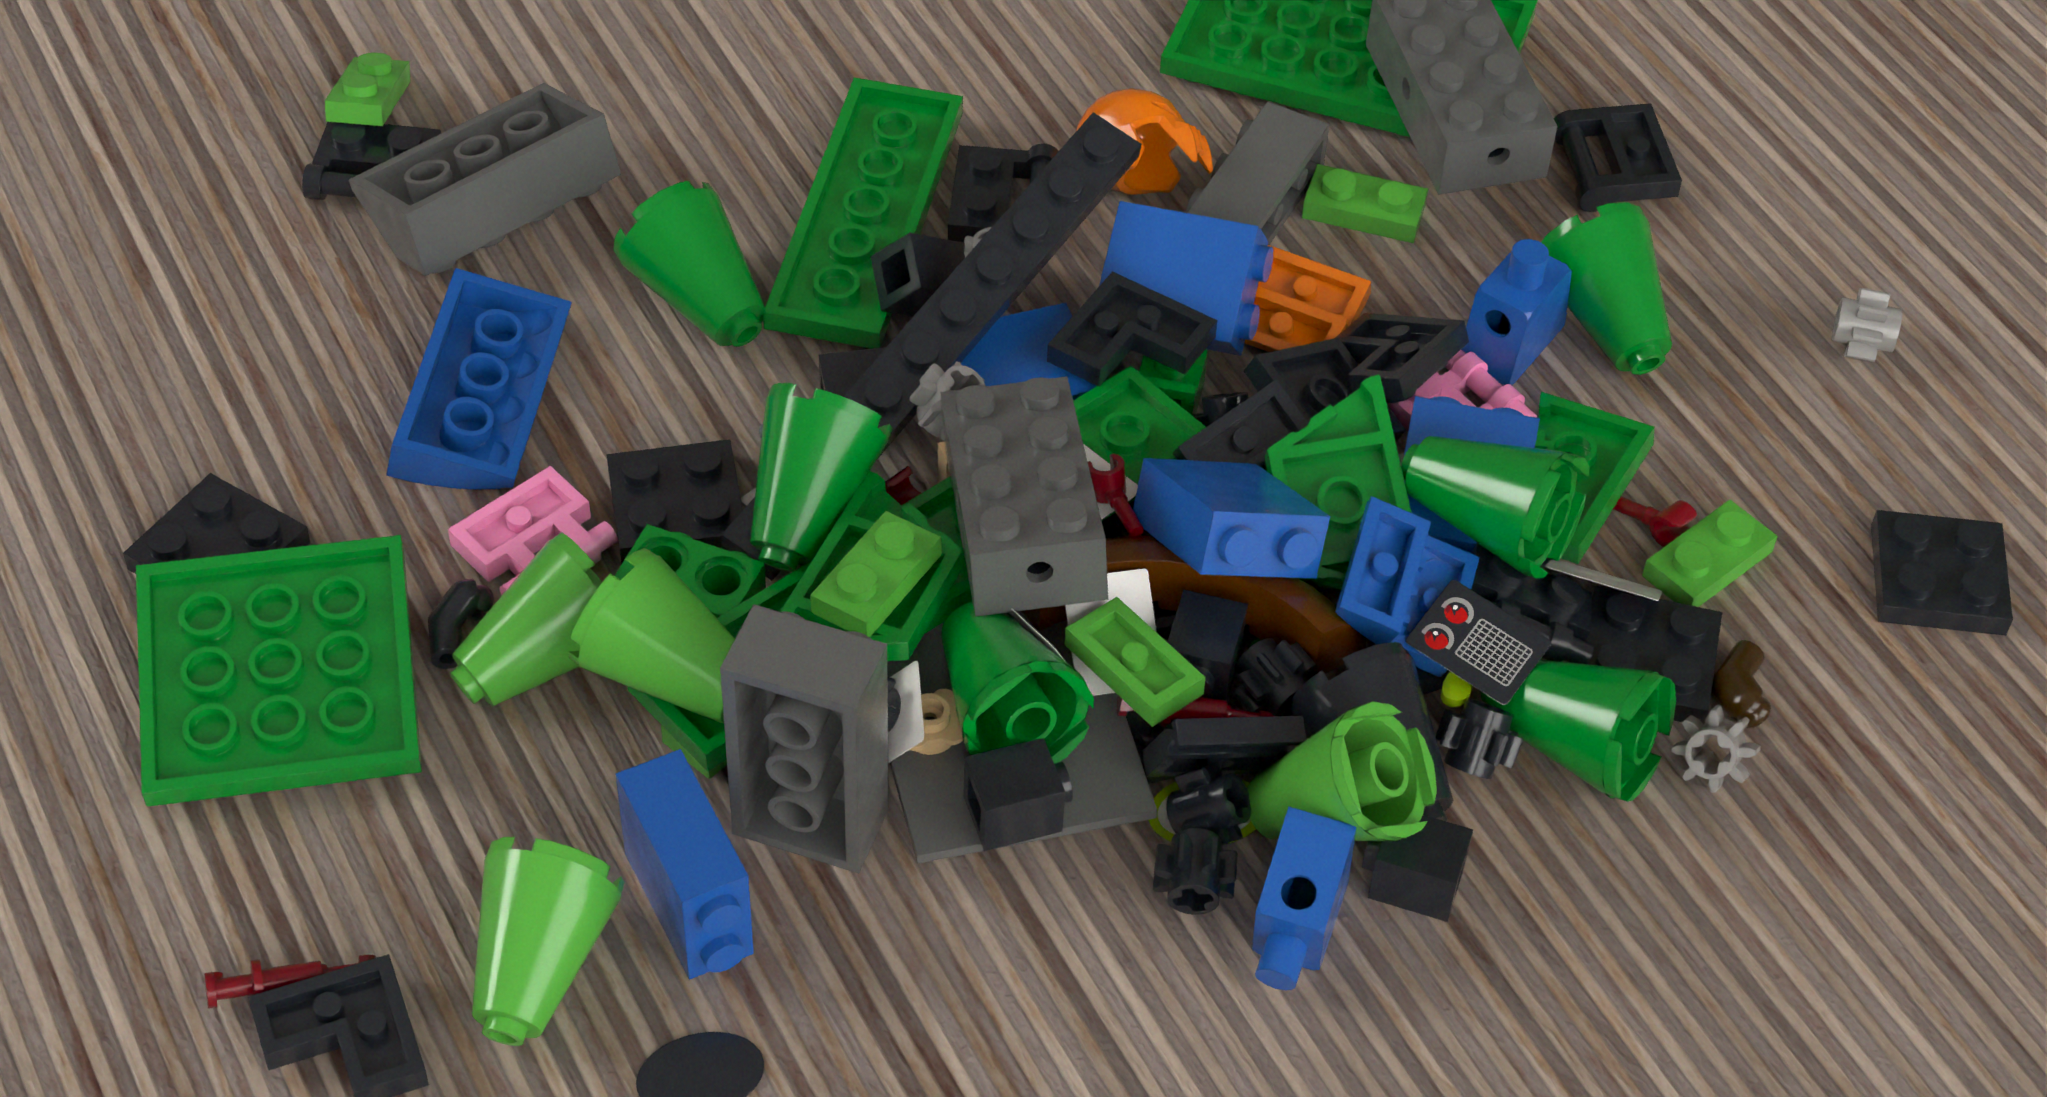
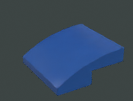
(1398, 577)

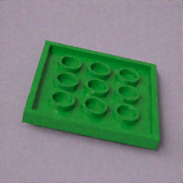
(275, 670)

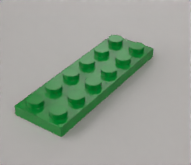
(863, 198)

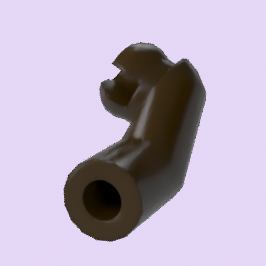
(1736, 687)

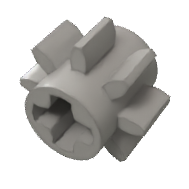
(1867, 324)
(928, 393)
(1703, 761)

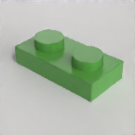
(368, 90)
(1365, 203)
(1709, 555)
(876, 574)
(1134, 661)

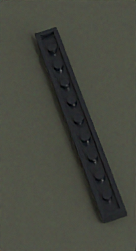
(983, 283)

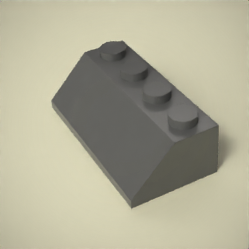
(487, 177)

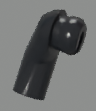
(449, 615)

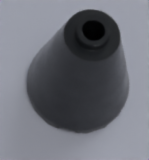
(1379, 675)

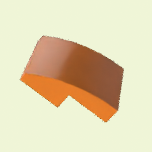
(1305, 302)

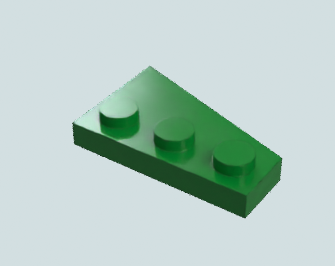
(1613, 452)

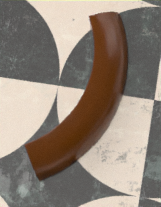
(1276, 605)

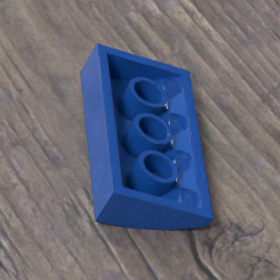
(478, 385)

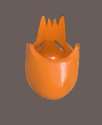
(1159, 129)

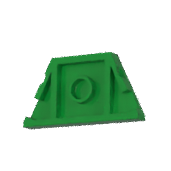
(1338, 466)
(913, 615)

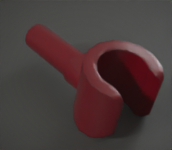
(900, 486)
(1111, 490)
(1663, 524)

